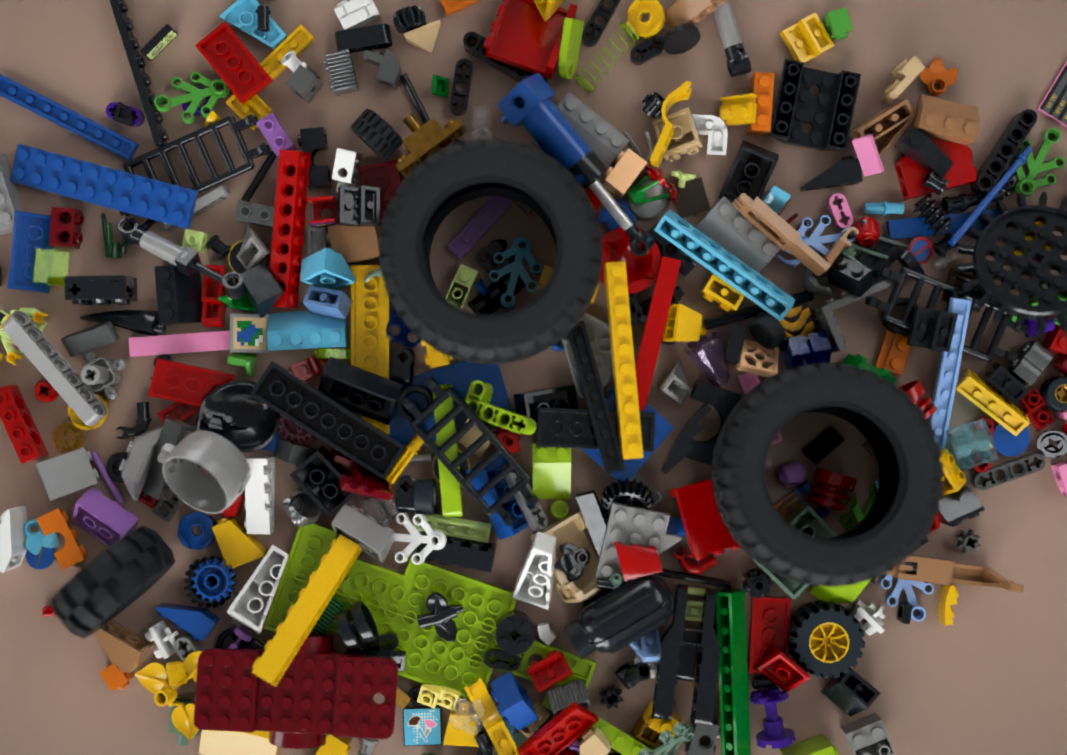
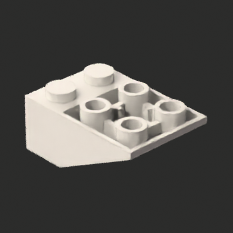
(12, 538)

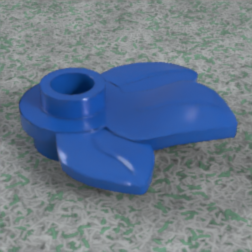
(606, 217)

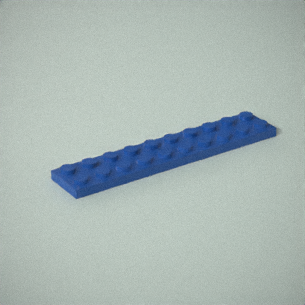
(104, 186)

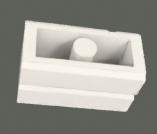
(356, 13)

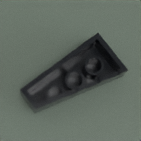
(463, 553)

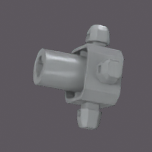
(102, 374)

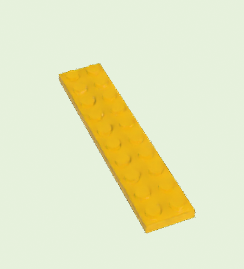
(368, 324)

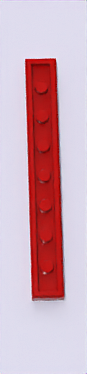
(655, 326)

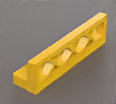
(992, 402)

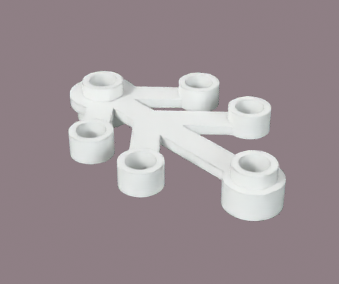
(417, 538)

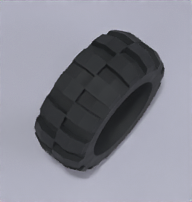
(112, 581)

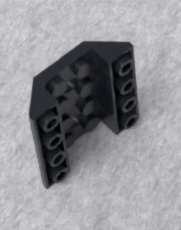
(827, 112)

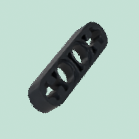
(602, 11)

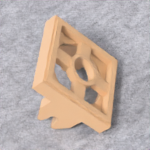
(757, 369)

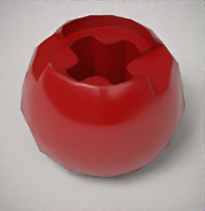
(39, 391)

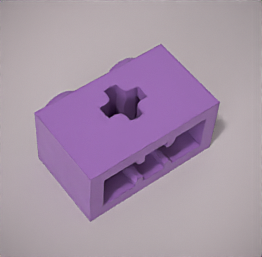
(275, 134)

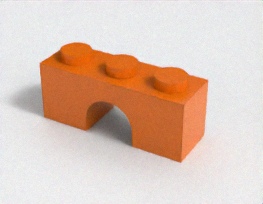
(762, 85)
(72, 552)

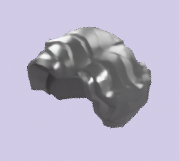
(302, 509)

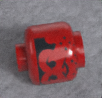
(868, 231)

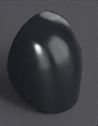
(238, 416)

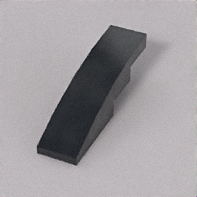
(682, 444)

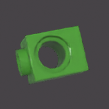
(838, 24)

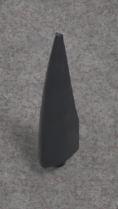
(134, 320)

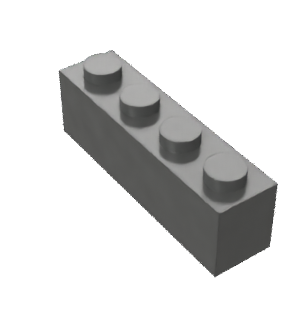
(172, 432)

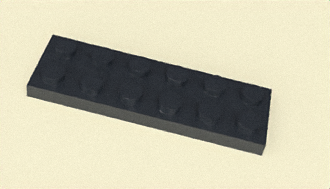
(574, 429)

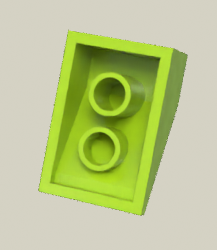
(551, 472)

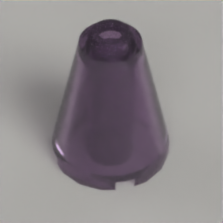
(710, 358)

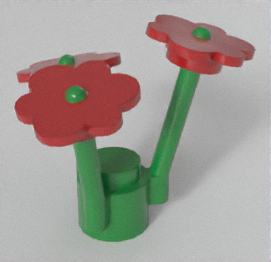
(638, 193)

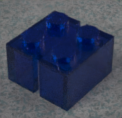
(813, 348)

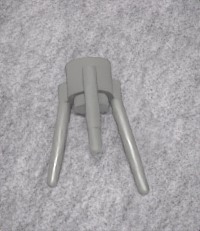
(648, 154)

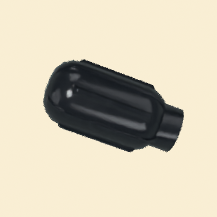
(620, 615)

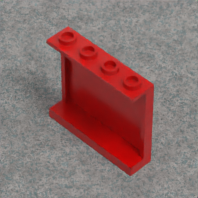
(525, 39)
(702, 520)

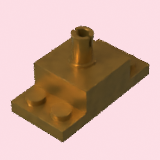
(426, 141)

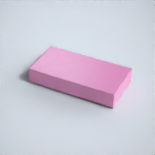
(868, 155)

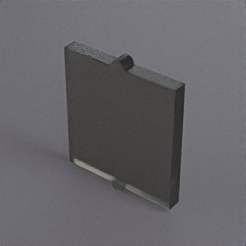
(692, 198)

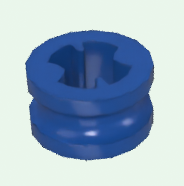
(482, 287)

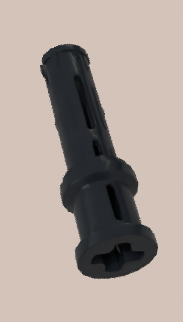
(963, 201)

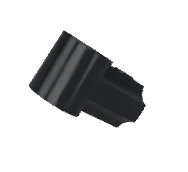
(633, 674)

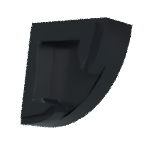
(124, 115)

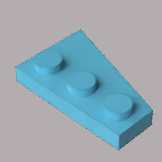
(243, 16)

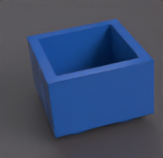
(513, 701)

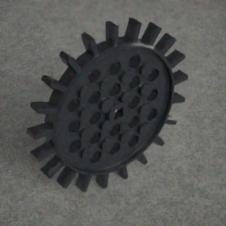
(1033, 263)

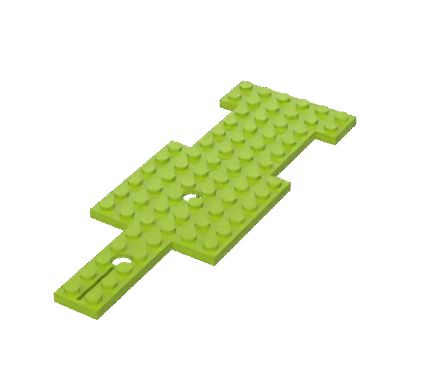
(398, 600)

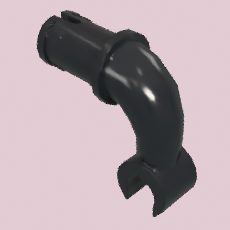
(142, 423)

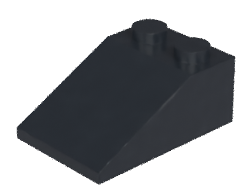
(749, 172)
(557, 397)

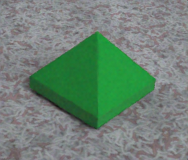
(439, 86)

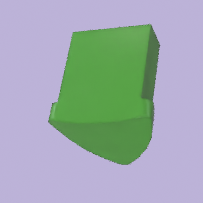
(244, 360)

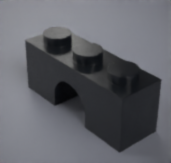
(312, 141)

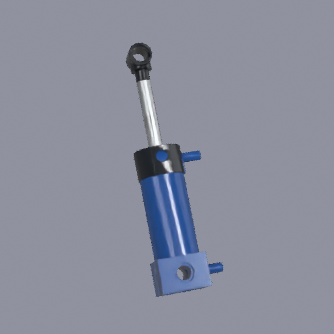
(532, 107)

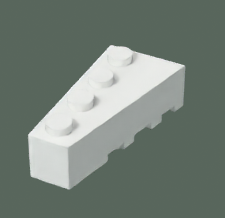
(260, 495)
(536, 576)
(257, 595)

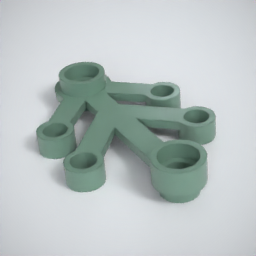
(671, 744)

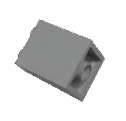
(67, 473)

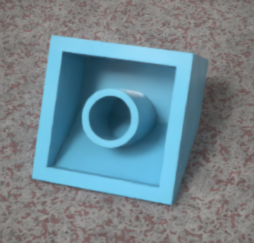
(326, 270)

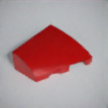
(637, 560)

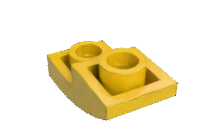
(947, 597)

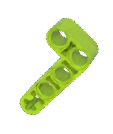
(500, 414)

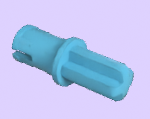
(884, 208)

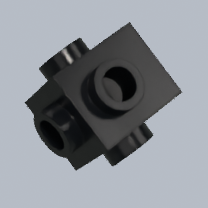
(750, 580)

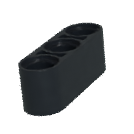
(364, 38)

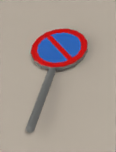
(919, 247)

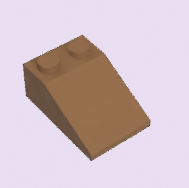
(123, 646)

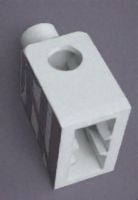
(346, 160)

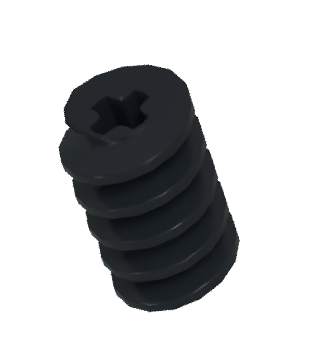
(932, 215)

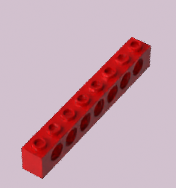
(288, 225)

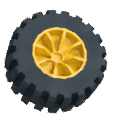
(825, 639)

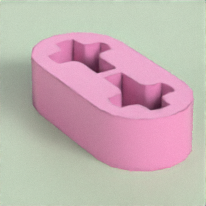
(844, 209)

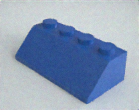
(502, 530)

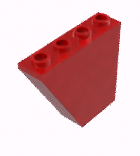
(912, 174)

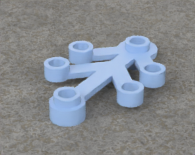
(815, 239)
(906, 584)

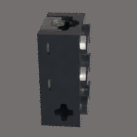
(100, 289)

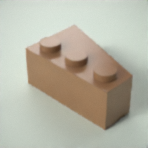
(691, 11)
(886, 124)

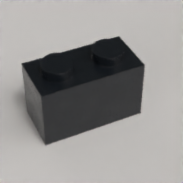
(850, 276)

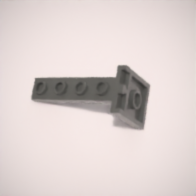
(827, 322)

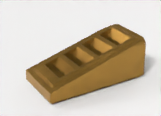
(641, 730)

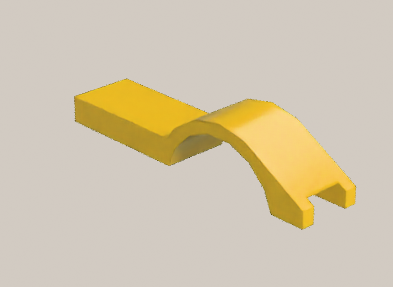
(681, 93)
(492, 720)

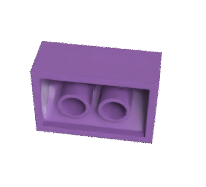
(103, 517)

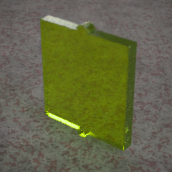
(50, 266)

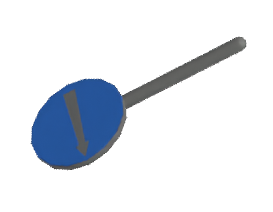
(43, 559)

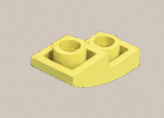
(438, 695)

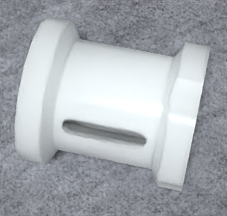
(292, 61)

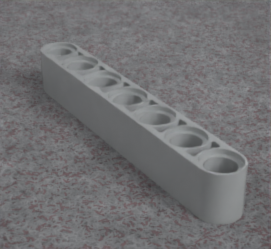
(54, 368)

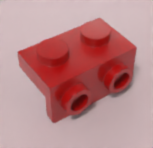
(549, 671)

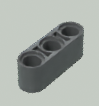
(90, 338)

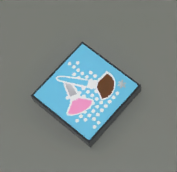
(422, 726)

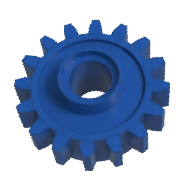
(224, 580)

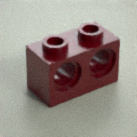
(60, 228)

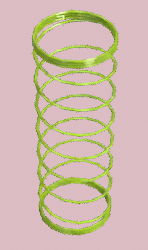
(578, 77)

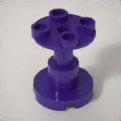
(774, 730)

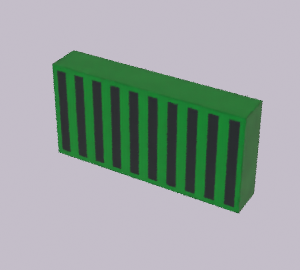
(328, 616)

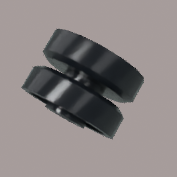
(356, 626)

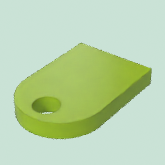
(570, 47)

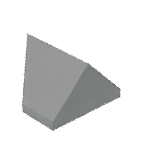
(252, 249)
(676, 384)

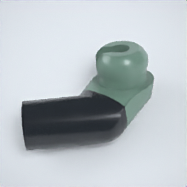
(611, 583)

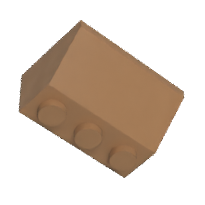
(947, 120)

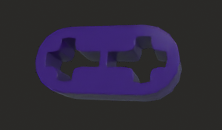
(112, 106)

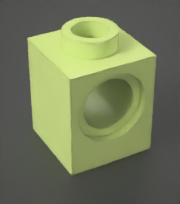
(195, 240)

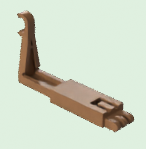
(786, 236)
(946, 571)

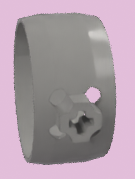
(192, 484)

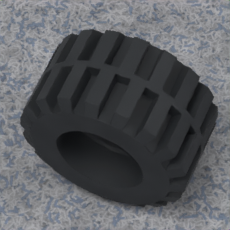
(377, 134)

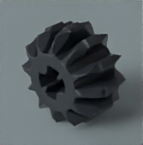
(409, 19)

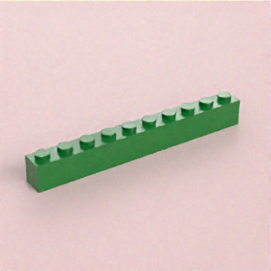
(733, 672)

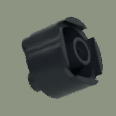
(515, 643)

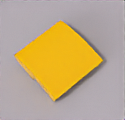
(807, 39)

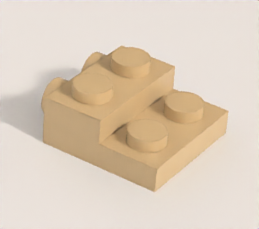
(902, 77)
(685, 135)

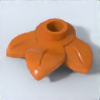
(938, 75)

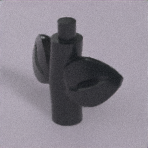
(440, 616)
(485, 744)

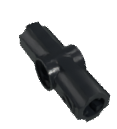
(686, 263)

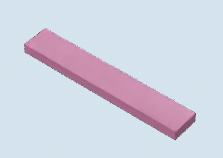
(179, 343)

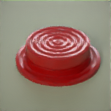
(640, 270)

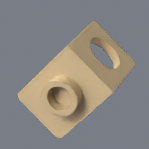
(542, 714)

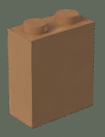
(354, 242)

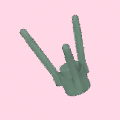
(850, 252)

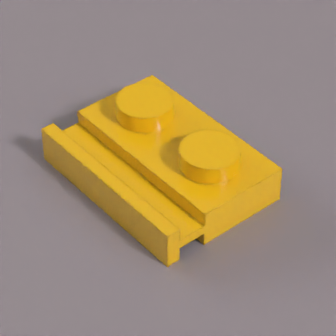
(254, 106)
(738, 109)

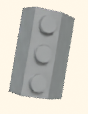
(364, 531)

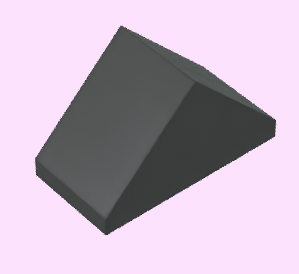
(292, 452)

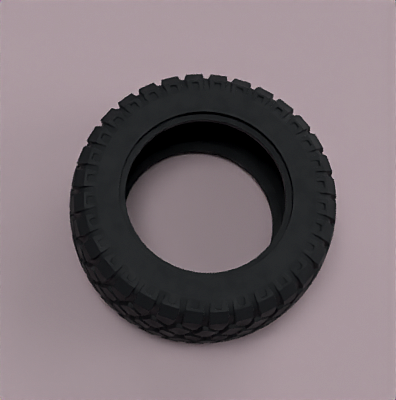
(473, 172)
(906, 464)

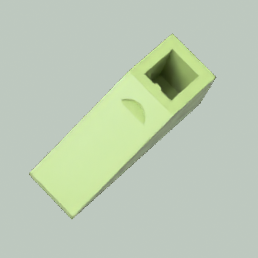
(462, 286)

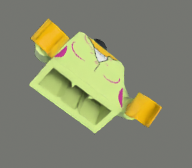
(10, 347)

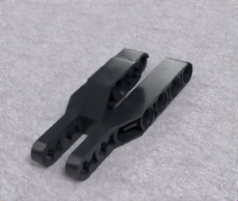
(679, 660)

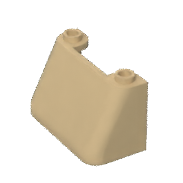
(571, 531)

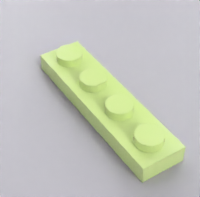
(458, 527)

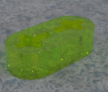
(324, 353)

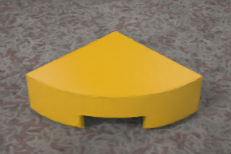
(212, 117)

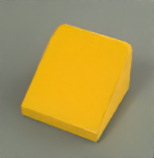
(175, 672)

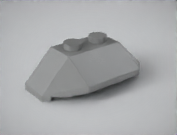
(139, 460)

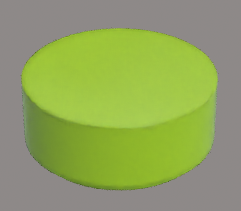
(559, 509)

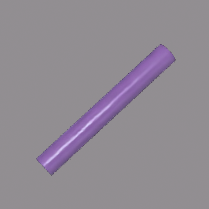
(109, 482)

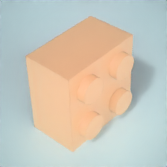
(624, 174)

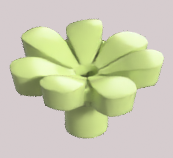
(682, 177)

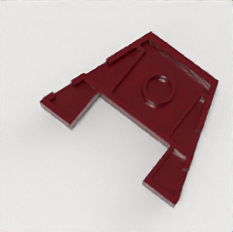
(363, 480)

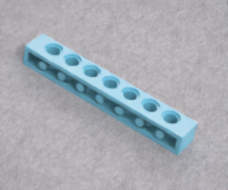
(725, 265)

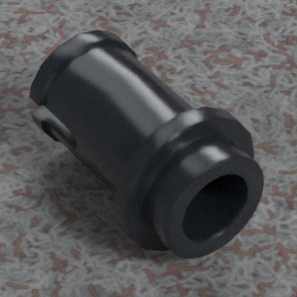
(263, 18)
(761, 682)

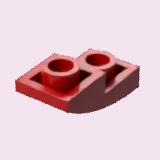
(1037, 412)

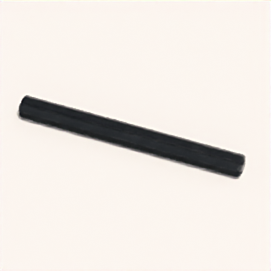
(749, 312)

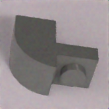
(389, 70)

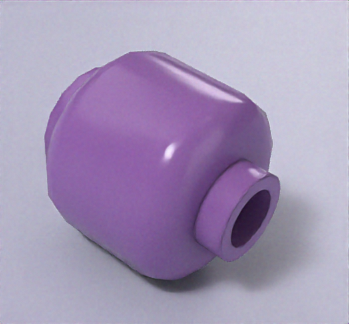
(792, 474)

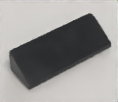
(491, 302)

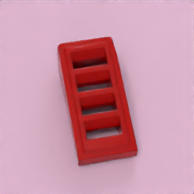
(168, 410)

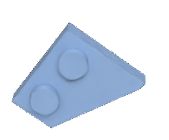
(648, 646)

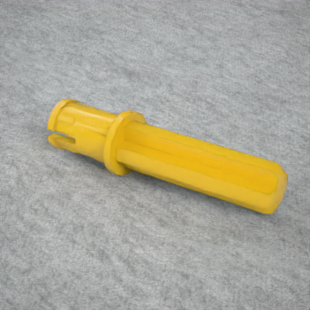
(411, 449)

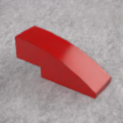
(213, 310)

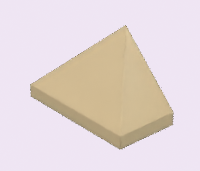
(425, 36)

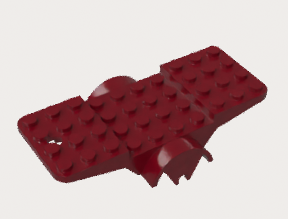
(314, 698)

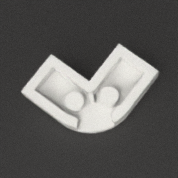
(716, 132)

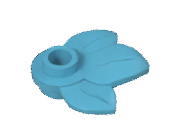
(37, 540)

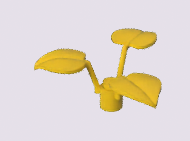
(154, 679)

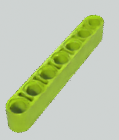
(450, 488)

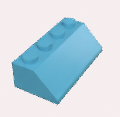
(306, 331)

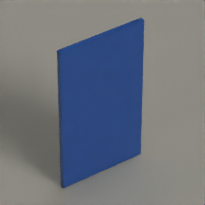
(460, 376)

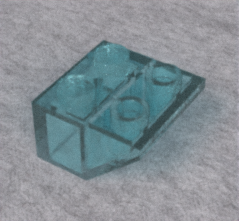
(972, 444)

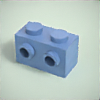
(327, 302)

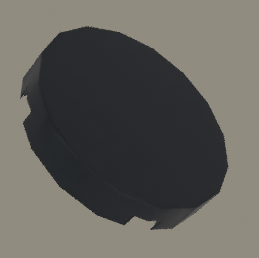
(681, 39)

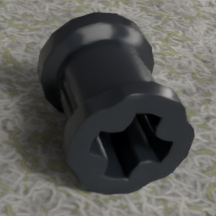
(935, 182)
(943, 246)
(218, 247)

